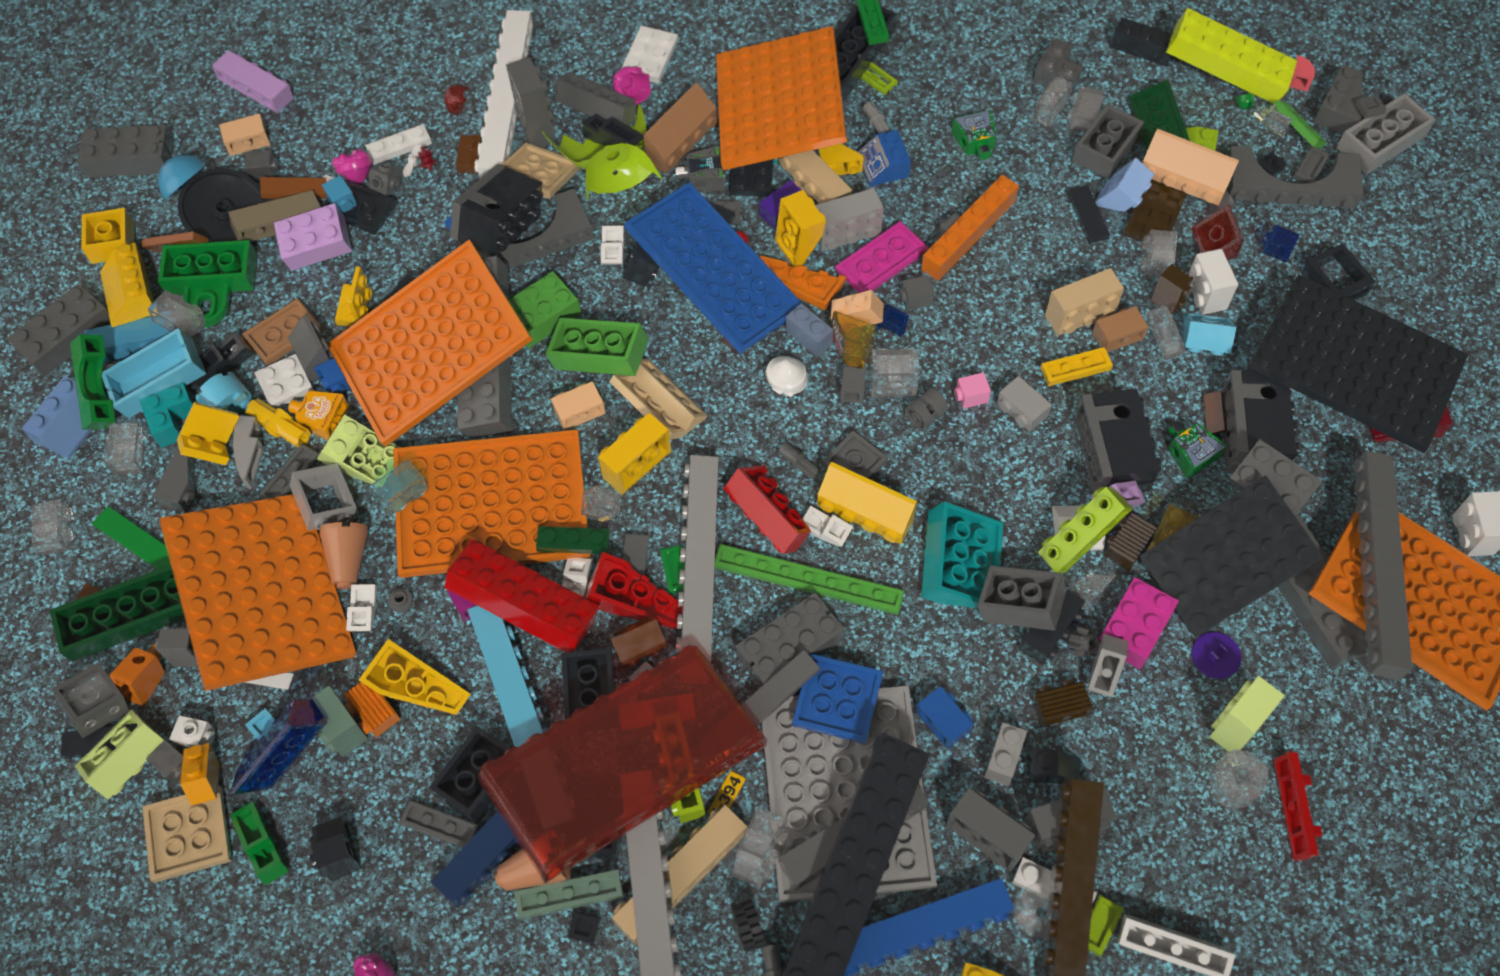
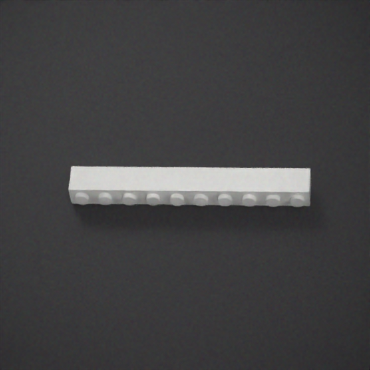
(501, 112)

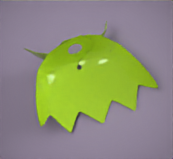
(601, 161)

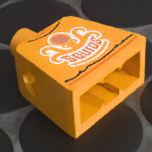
(319, 412)

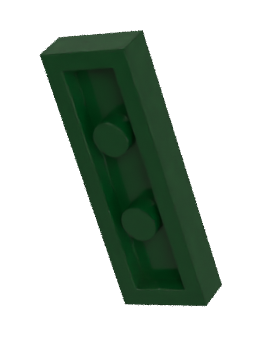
(572, 540)

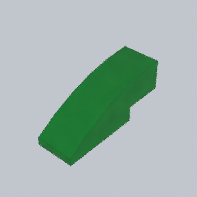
(258, 843)

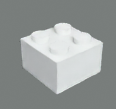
(1212, 282)
(1479, 524)

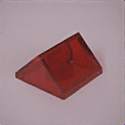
(1219, 232)

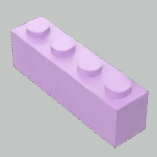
(253, 81)

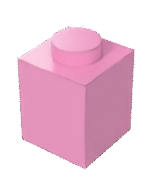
(972, 390)

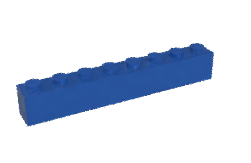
(929, 924)

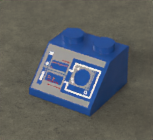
(885, 159)

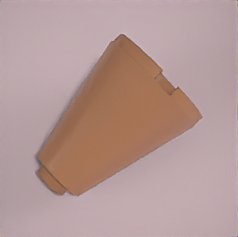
(343, 551)
(520, 873)

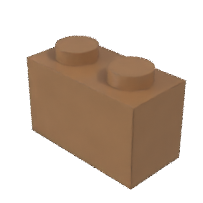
(1120, 329)

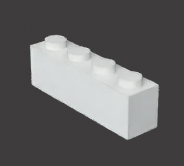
(1175, 947)

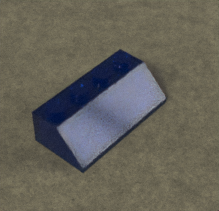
(279, 747)

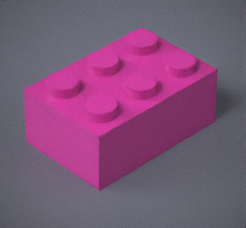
(1140, 620)

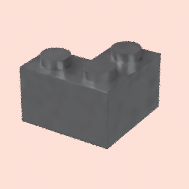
(1056, 63)

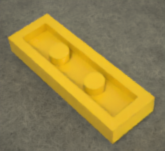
(1076, 366)

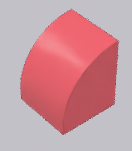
(1303, 74)

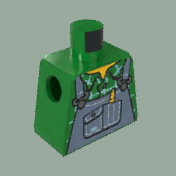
(975, 133)
(1194, 448)

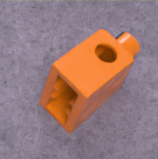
(138, 675)

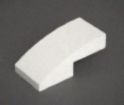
(612, 245)
(827, 528)
(577, 575)
(362, 607)

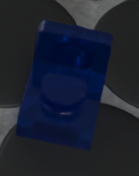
(893, 320)

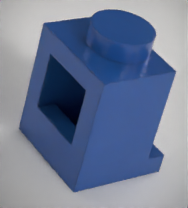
(332, 377)

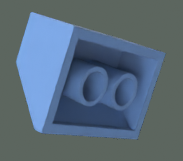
(58, 421)

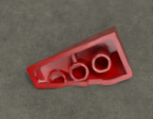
(629, 594)

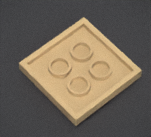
(542, 166)
(185, 836)

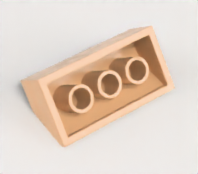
(1189, 167)

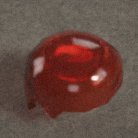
(454, 98)

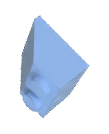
(1126, 187)

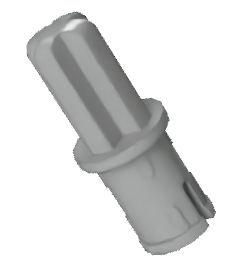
(876, 118)

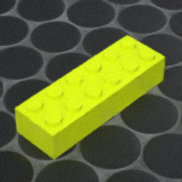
(1231, 56)

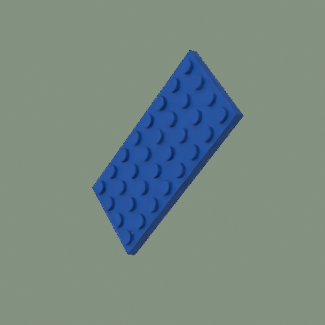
(713, 267)

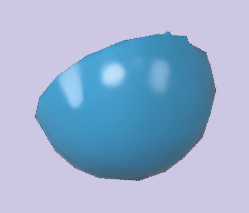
(177, 173)

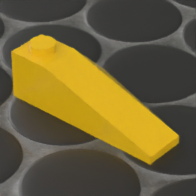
(408, 679)

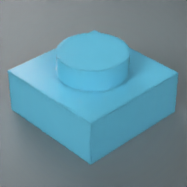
(260, 724)

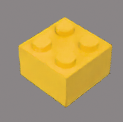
(105, 232)

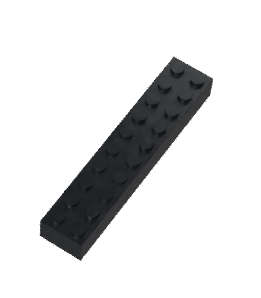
(857, 860)

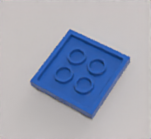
(839, 700)

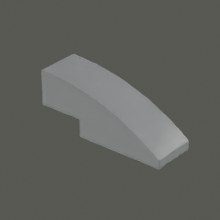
(247, 448)

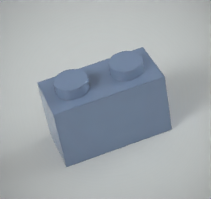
(809, 330)

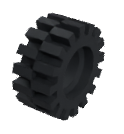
(748, 926)

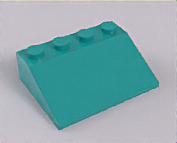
(959, 554)

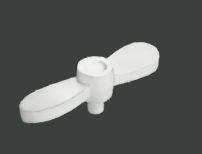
(412, 161)

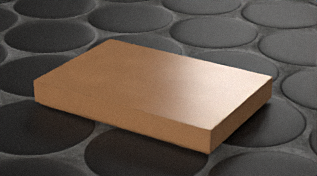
(271, 335)

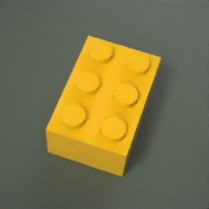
(634, 453)

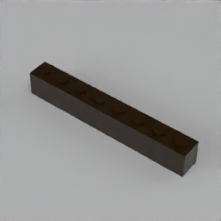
(1073, 878)

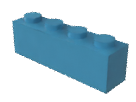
(128, 338)

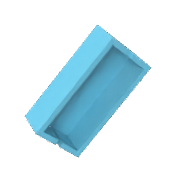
(152, 369)

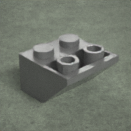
(309, 346)

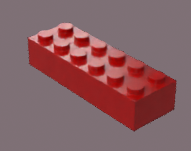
(521, 596)

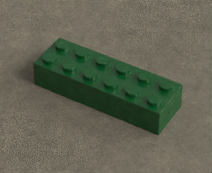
(117, 614)

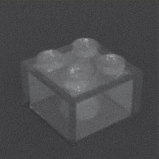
(894, 372)

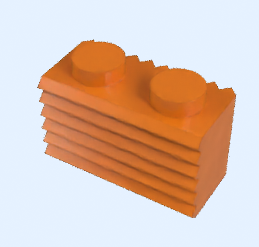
(372, 709)

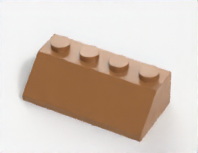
(680, 129)

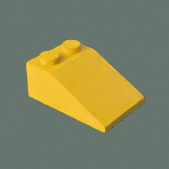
(798, 227)

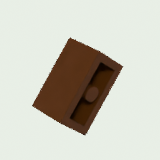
(637, 641)

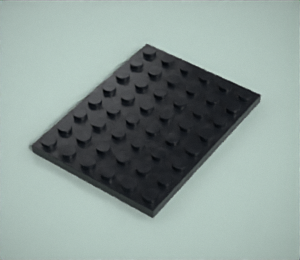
(1360, 362)

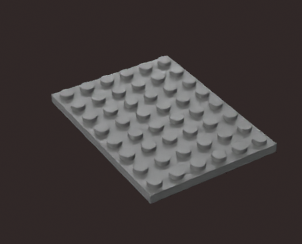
(815, 780)

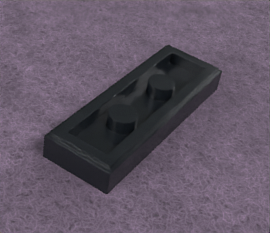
(1088, 214)
(75, 746)

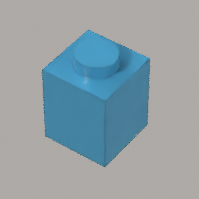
(339, 193)

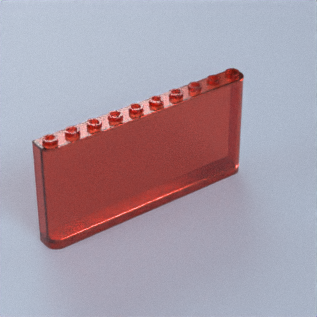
(620, 761)

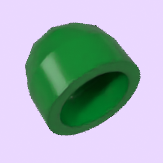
(1245, 101)

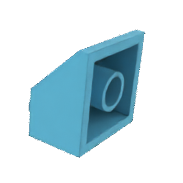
(1208, 333)

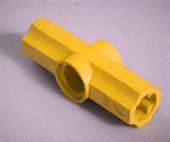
(278, 422)

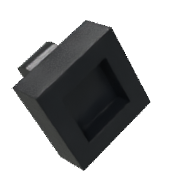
(1273, 164)

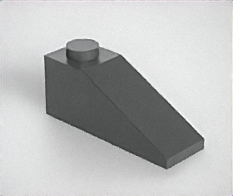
(177, 484)

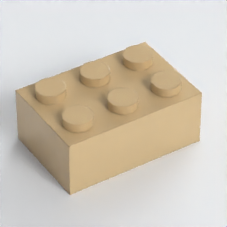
(1084, 302)

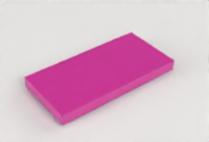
(882, 258)

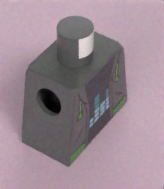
(703, 170)

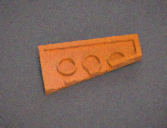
(807, 285)

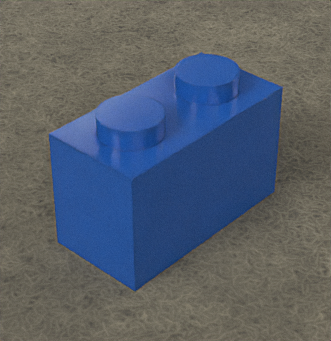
(944, 717)

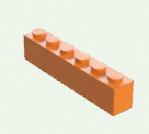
(969, 227)

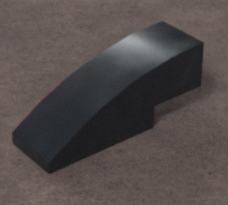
(610, 131)
(223, 358)

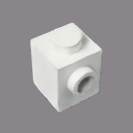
(192, 732)

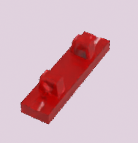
(1296, 806)

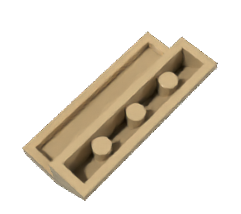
(656, 394)

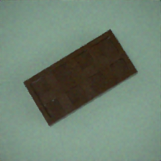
(1156, 211)

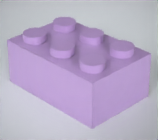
(312, 237)

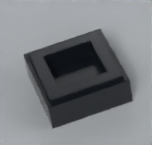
(584, 928)

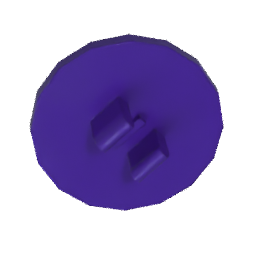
(1216, 655)

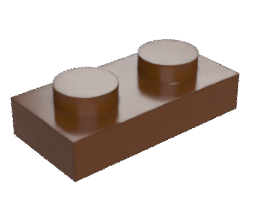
(467, 153)

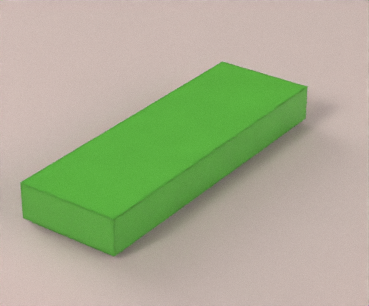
(1300, 124)

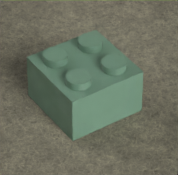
(341, 731)

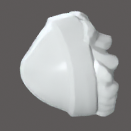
(786, 375)

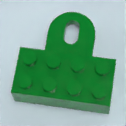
(208, 273)

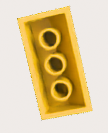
(126, 285)
(866, 503)

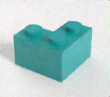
(164, 410)

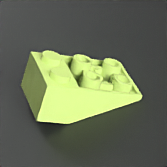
(358, 451)

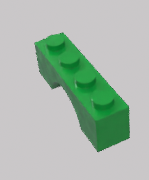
(88, 360)

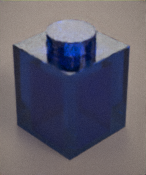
(1279, 243)

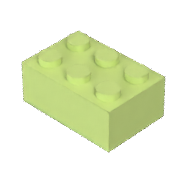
(1245, 714)

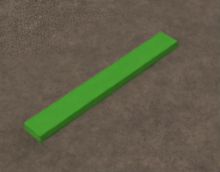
(809, 579)

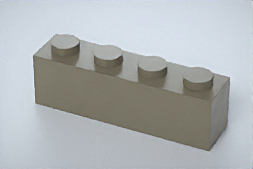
(258, 220)

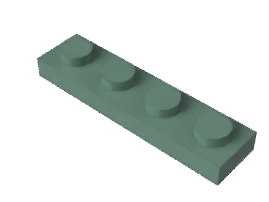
(568, 894)

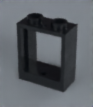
(1340, 253)

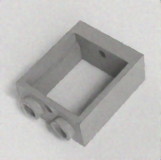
(318, 478)

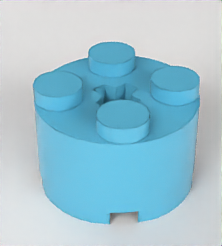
(225, 393)

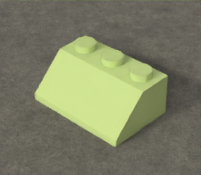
(110, 769)

